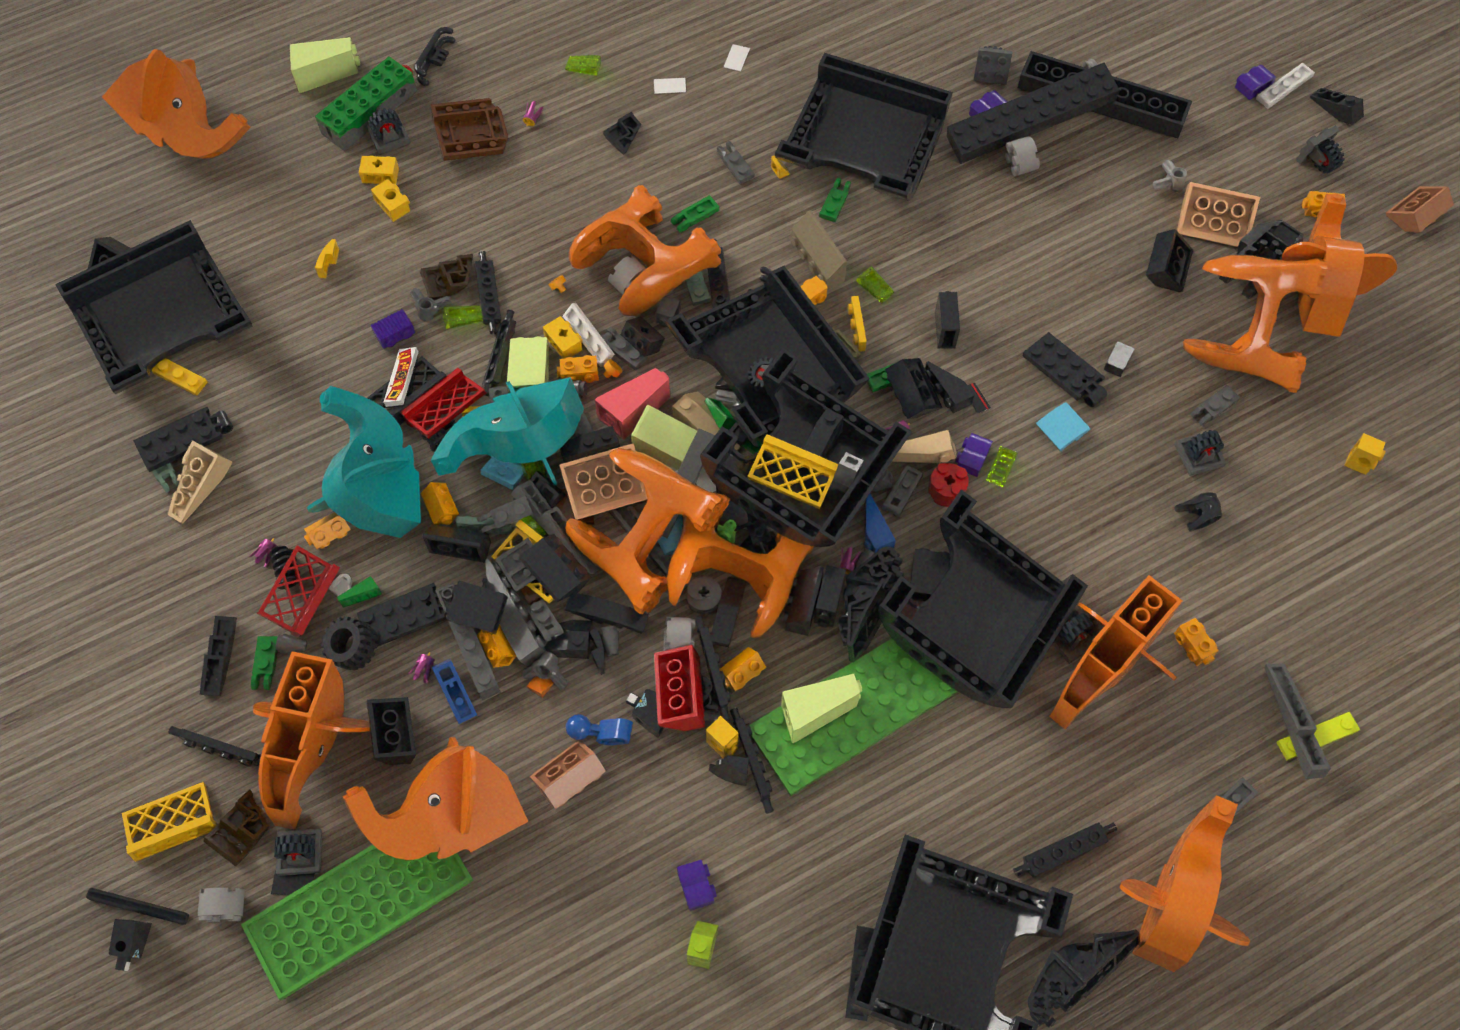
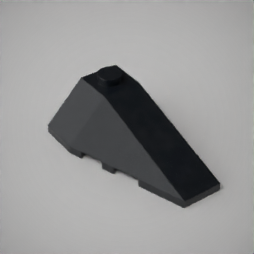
(573, 642)

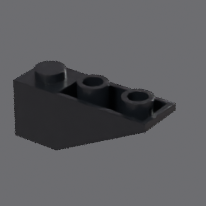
(1339, 105)
(952, 389)

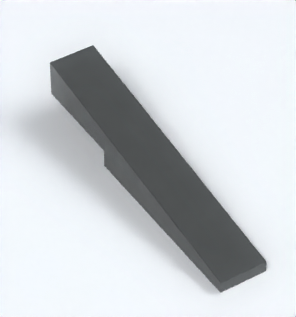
(691, 466)
(627, 518)
(552, 521)
(1298, 722)

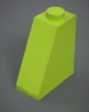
(702, 944)

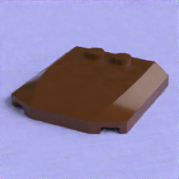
(469, 129)

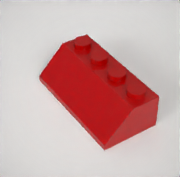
(679, 689)

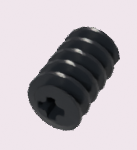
(279, 557)

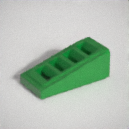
(720, 413)
(362, 591)

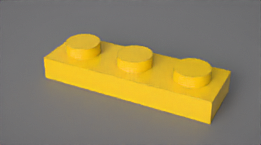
(856, 323)
(179, 376)

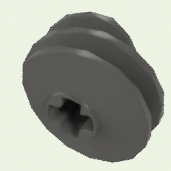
(701, 586)

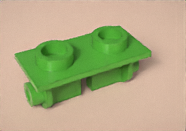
(727, 531)

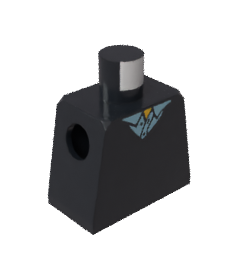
(646, 711)
(128, 941)

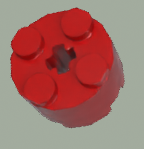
(947, 482)

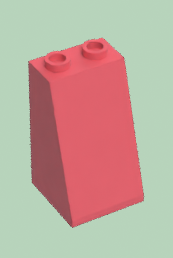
(626, 403)

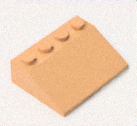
(1217, 214)
(600, 485)

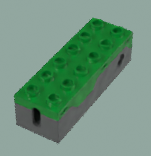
(348, 115)

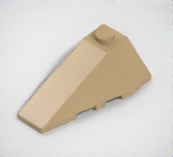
(695, 413)
(928, 449)
(200, 475)

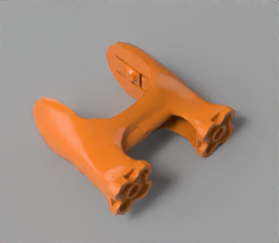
(666, 264)
(1252, 351)
(666, 495)
(768, 573)

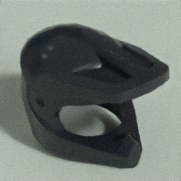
(1204, 505)

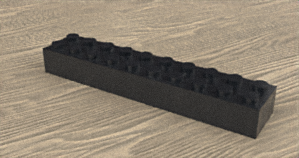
(1134, 103)
(1032, 113)

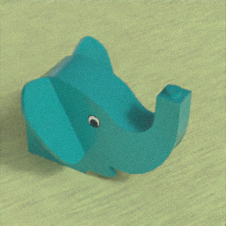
(515, 427)
(373, 476)

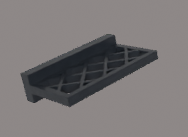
(412, 395)

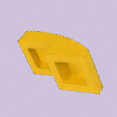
(328, 256)

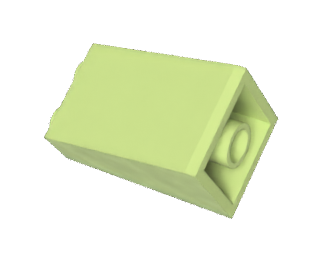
(322, 62)
(528, 362)
(662, 437)
(818, 704)

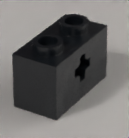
(642, 336)

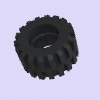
(337, 637)

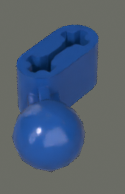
(607, 732)

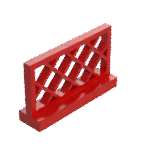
(439, 396)
(310, 603)

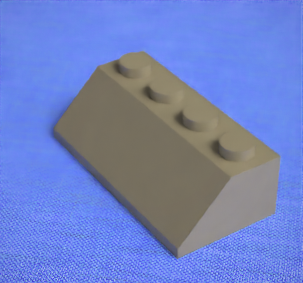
(819, 250)

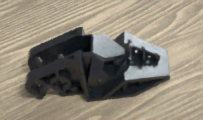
(1266, 241)
(863, 595)
(1078, 972)

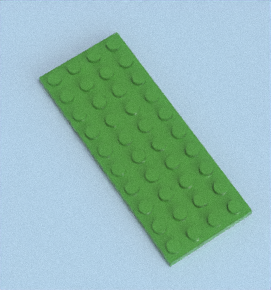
(891, 696)
(347, 913)

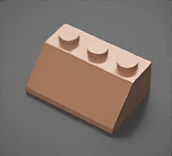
(1421, 208)
(568, 774)

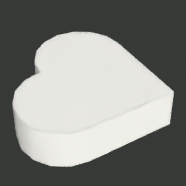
(341, 584)

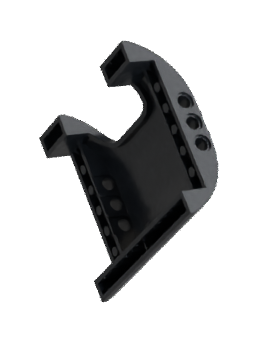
(868, 125)
(152, 304)
(759, 327)
(799, 409)
(987, 614)
(946, 942)

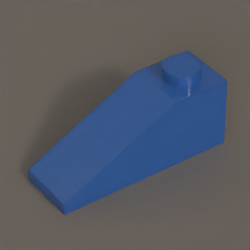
(876, 529)
(454, 691)

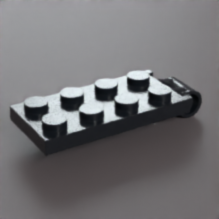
(1066, 369)
(174, 439)
(404, 614)

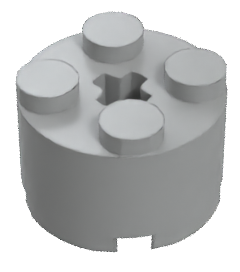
(1022, 156)
(625, 273)
(678, 632)
(221, 904)

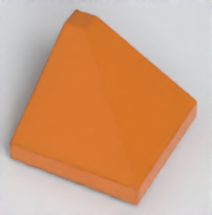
(540, 686)

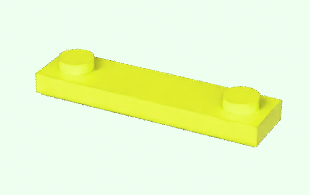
(1326, 733)

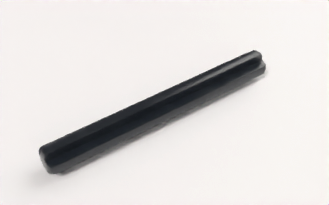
(137, 906)

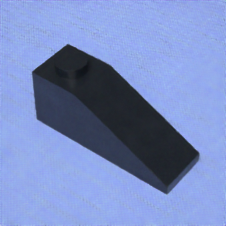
(825, 433)

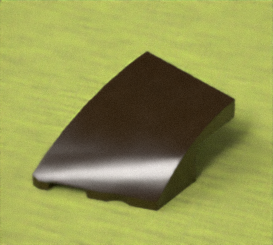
(447, 277)
(238, 830)

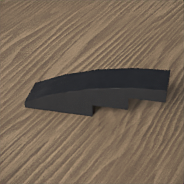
(606, 611)
(728, 611)
(218, 656)
(861, 944)

